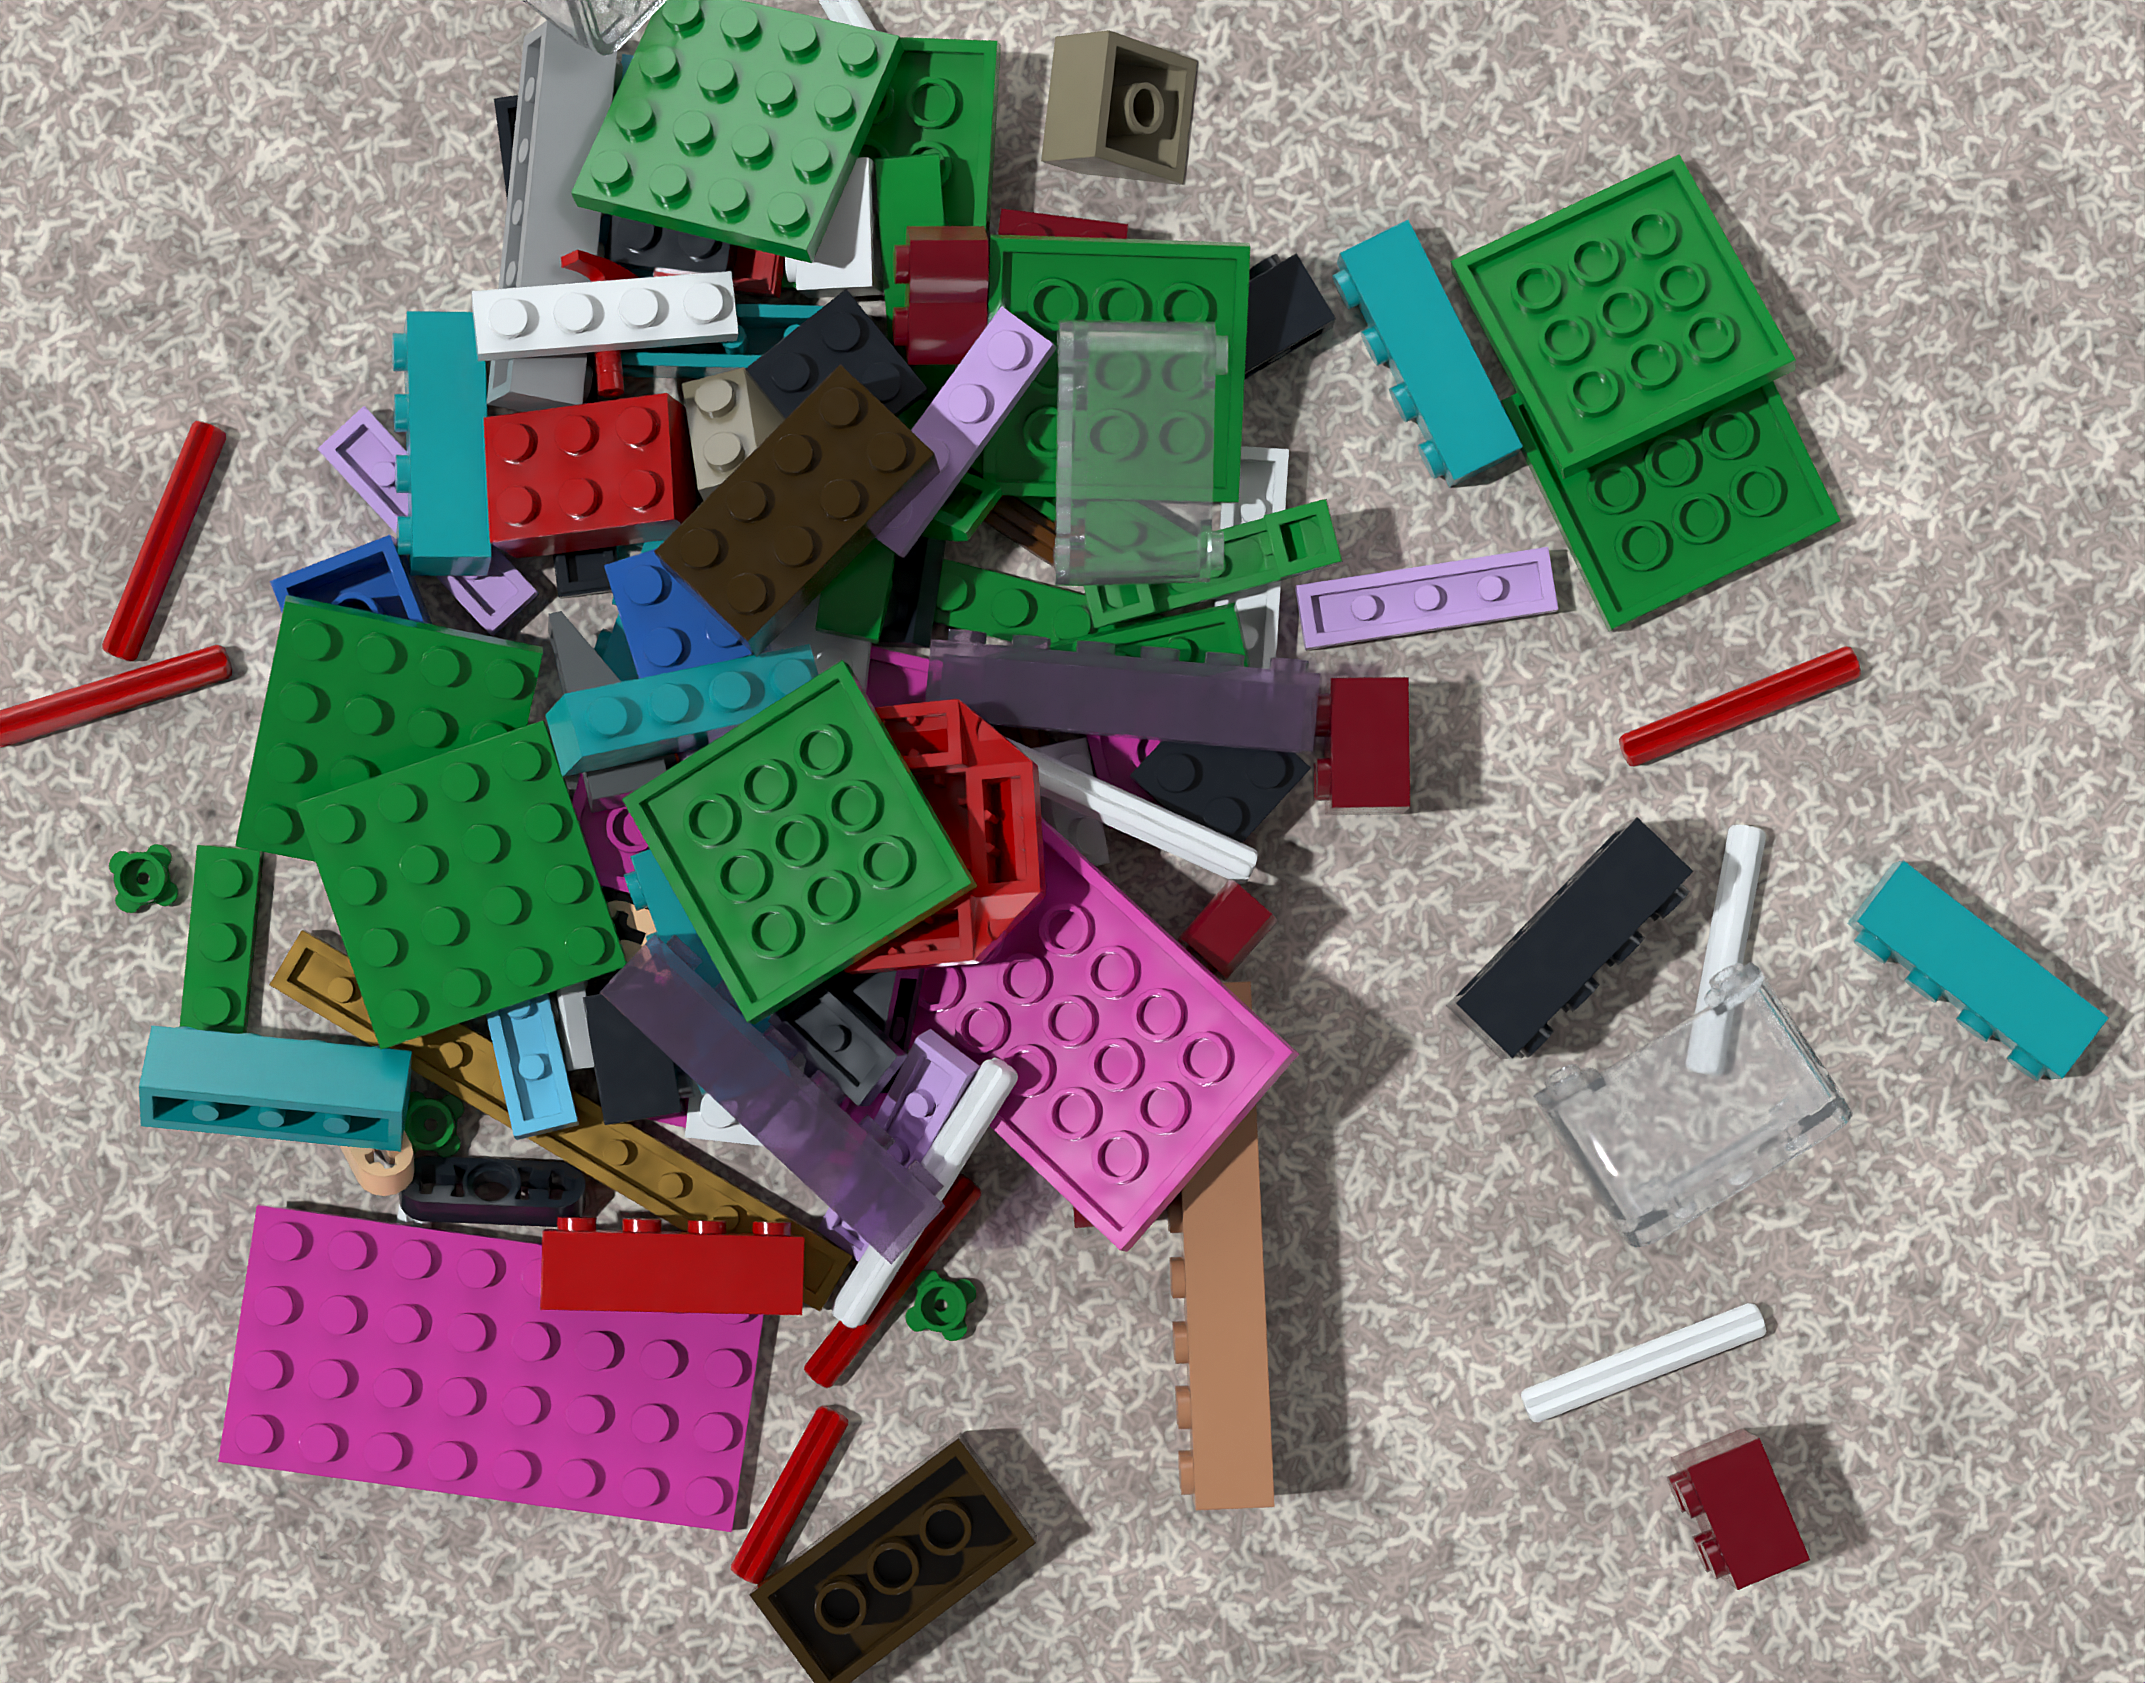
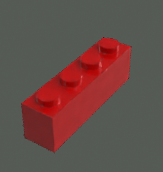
(672, 1270)

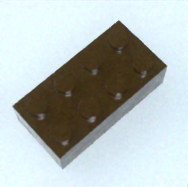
(798, 510)
(894, 1565)

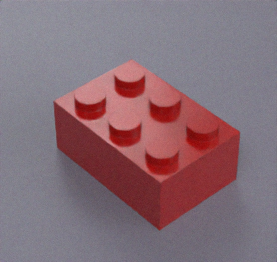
(588, 475)

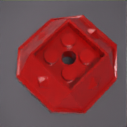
(992, 813)

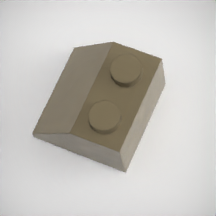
(1118, 108)
(725, 424)

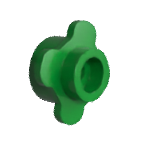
(126, 871)
(445, 1112)
(948, 1322)

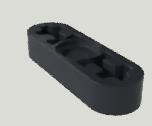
(510, 1210)

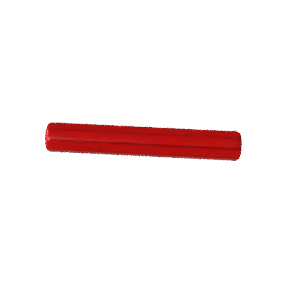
(164, 541)
(114, 694)
(1739, 706)
(845, 1342)

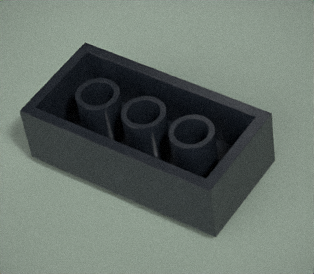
(1569, 940)

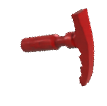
(600, 269)

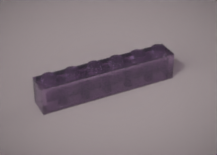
(1127, 695)
(774, 1098)

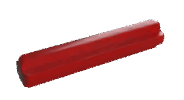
(789, 1494)

